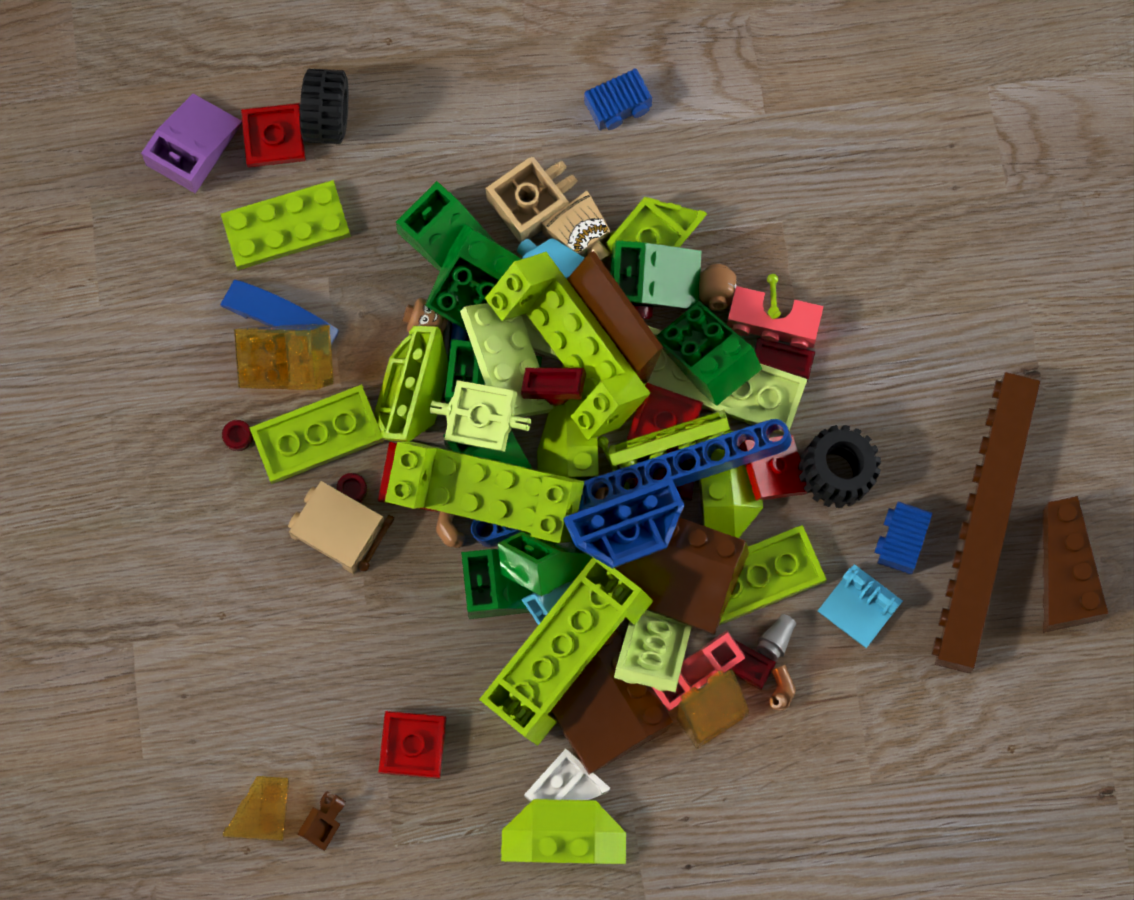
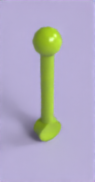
(774, 311)
(603, 443)

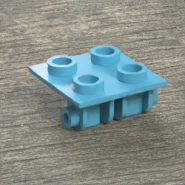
(860, 606)

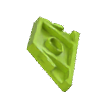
(658, 224)

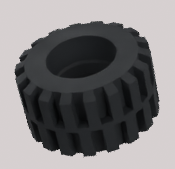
(324, 106)
(852, 448)

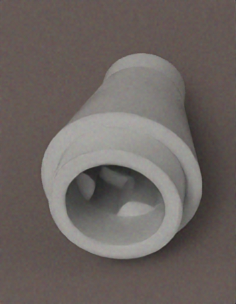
(776, 638)

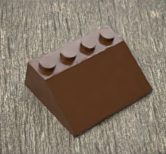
(616, 315)
(692, 575)
(607, 715)

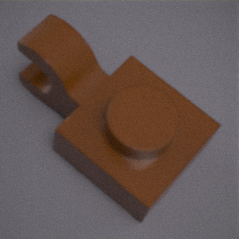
(321, 824)

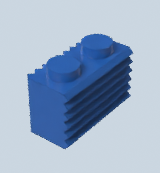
(618, 100)
(904, 537)

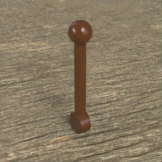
(364, 564)

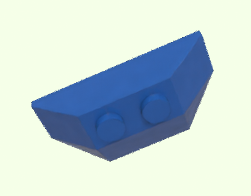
(628, 524)

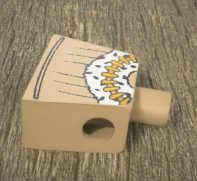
(580, 227)

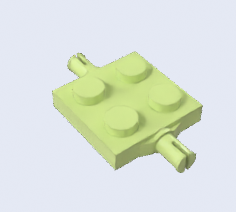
(480, 415)

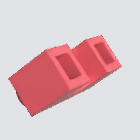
(797, 328)
(716, 655)

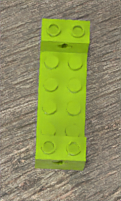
(576, 337)
(483, 490)
(563, 648)

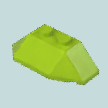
(411, 383)
(728, 498)
(563, 834)

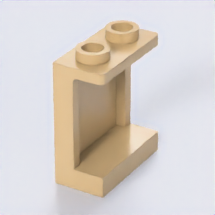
(336, 526)

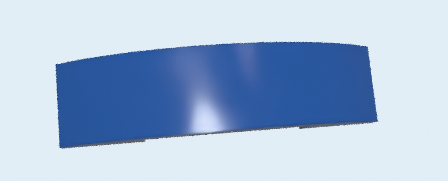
(269, 308)

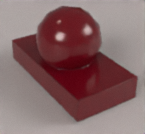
(553, 384)

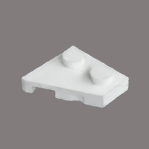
(567, 781)

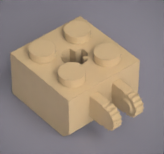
(529, 182)

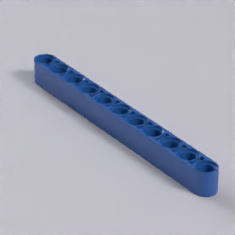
(673, 463)

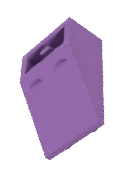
(190, 142)

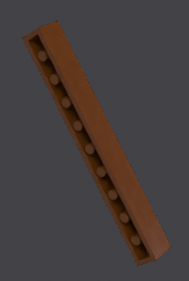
(987, 523)

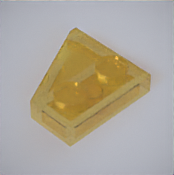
(261, 811)

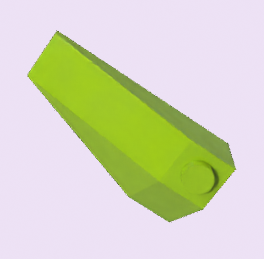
(564, 447)

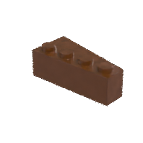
(1070, 573)

